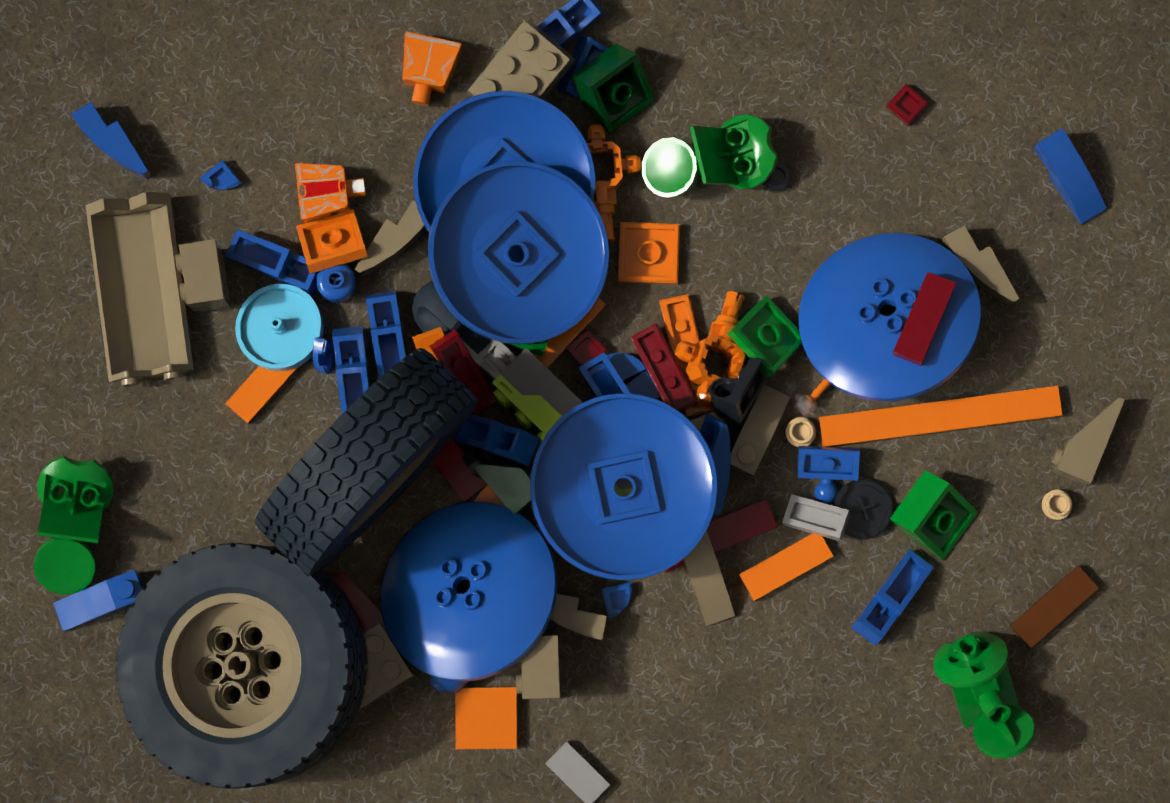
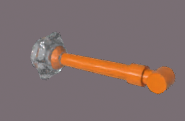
(807, 403)

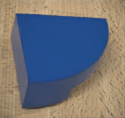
(221, 177)
(323, 355)
(626, 365)
(616, 598)

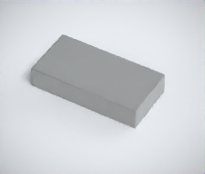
(816, 517)
(577, 773)

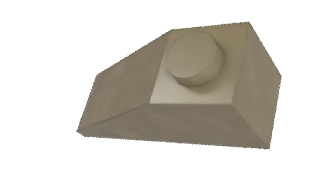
(758, 430)
(1084, 450)

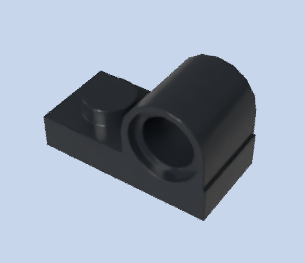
(734, 397)

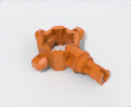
(605, 191)
(718, 342)

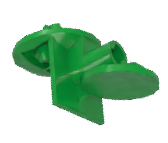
(717, 155)
(70, 516)
(985, 693)

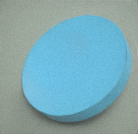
(279, 327)

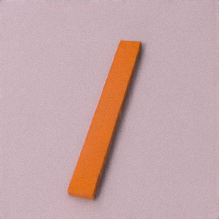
(940, 416)

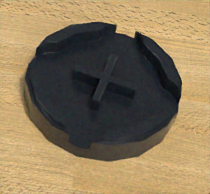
(868, 505)

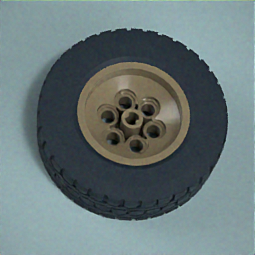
(365, 461)
(178, 637)

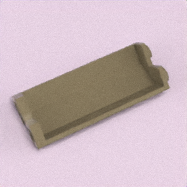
(139, 288)

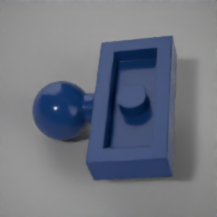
(827, 465)

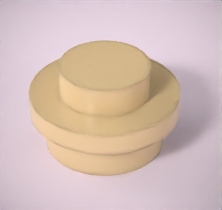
(800, 432)
(1056, 504)

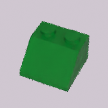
(934, 514)

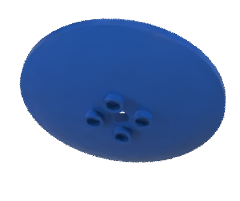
(492, 131)
(560, 243)
(855, 343)
(632, 441)
(499, 614)

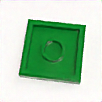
(767, 335)

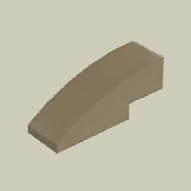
(392, 241)
(982, 265)
(708, 582)
(579, 622)

